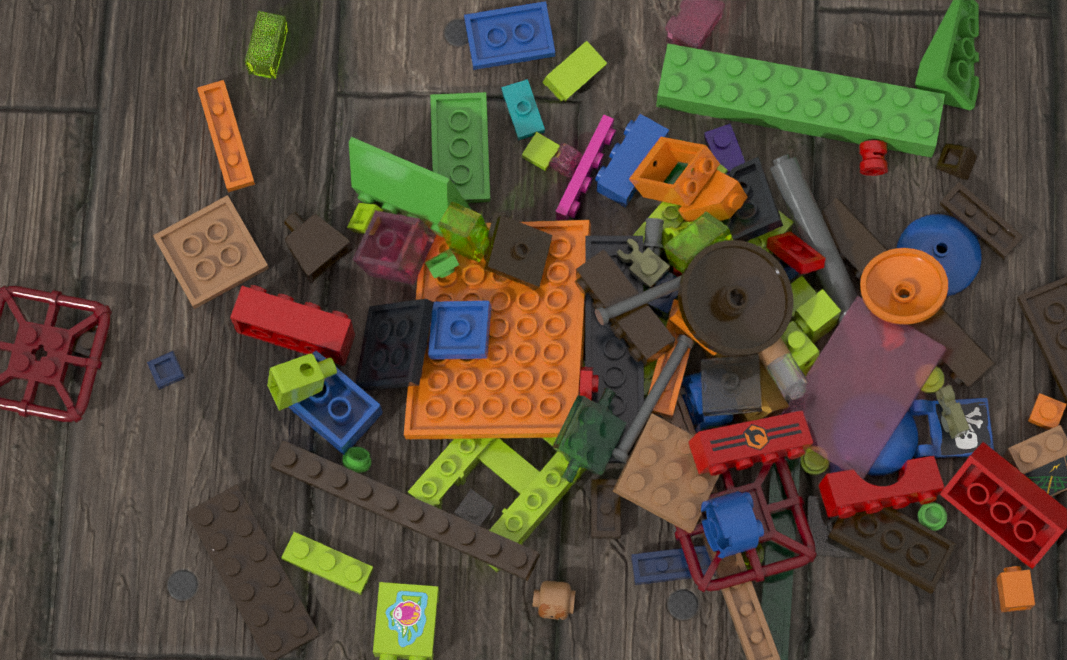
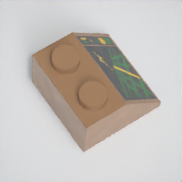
(1042, 460)

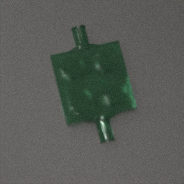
(589, 435)

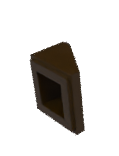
(956, 160)

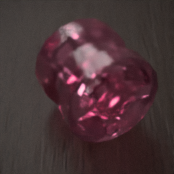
(566, 160)

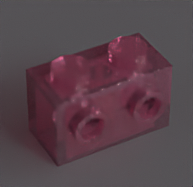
(694, 22)

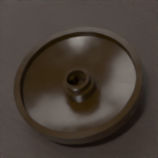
(735, 298)

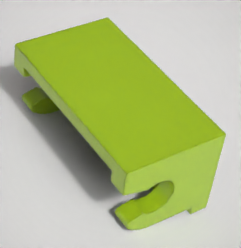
(574, 71)

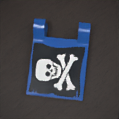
(943, 446)

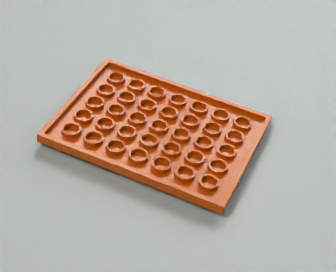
(532, 348)

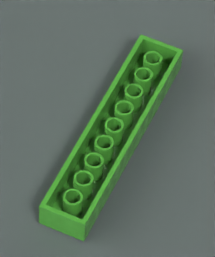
(799, 100)

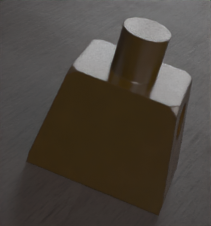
(315, 244)

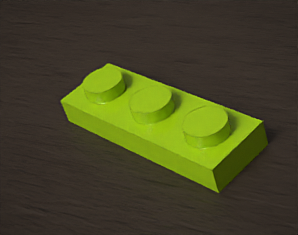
(327, 563)

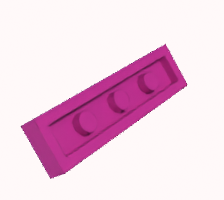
(581, 179)

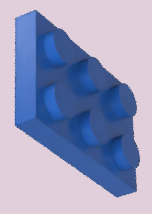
(509, 35)

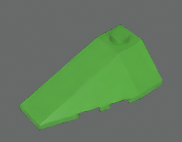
(951, 57)

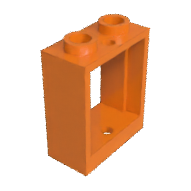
(667, 153)

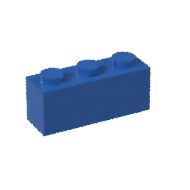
(626, 157)

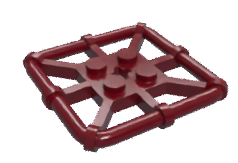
(59, 345)
(762, 512)

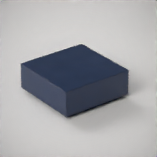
(166, 370)

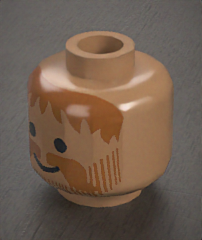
(554, 600)

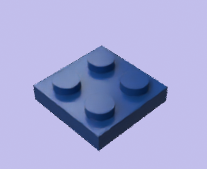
(460, 330)

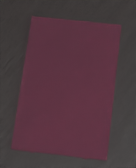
(864, 386)

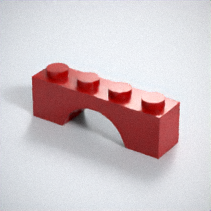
(847, 493)

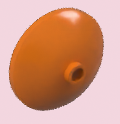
(904, 273)

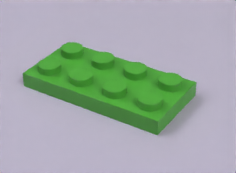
(461, 143)

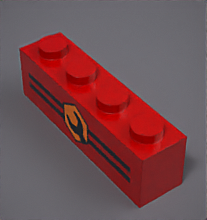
(750, 443)

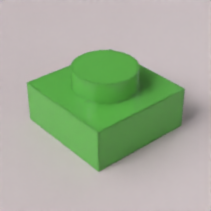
(442, 264)

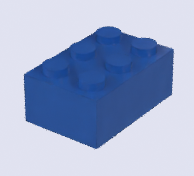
(339, 411)

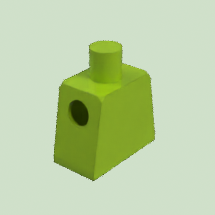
(800, 347)
(298, 379)

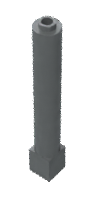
(814, 231)

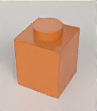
(1015, 589)

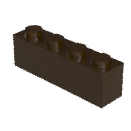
(639, 326)

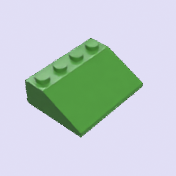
(400, 185)

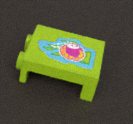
(405, 621)

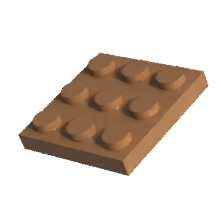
(210, 252)
(664, 475)

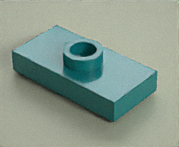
(523, 109)

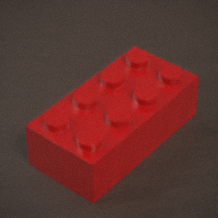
(292, 324)
(1007, 505)

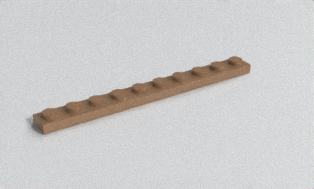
(742, 598)

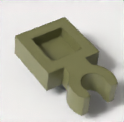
(645, 267)
(952, 415)

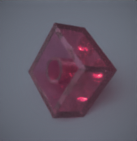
(394, 247)

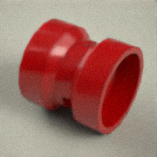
(873, 158)

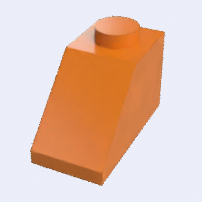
(719, 197)

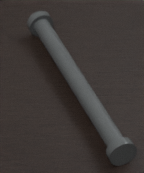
(604, 314)
(654, 395)

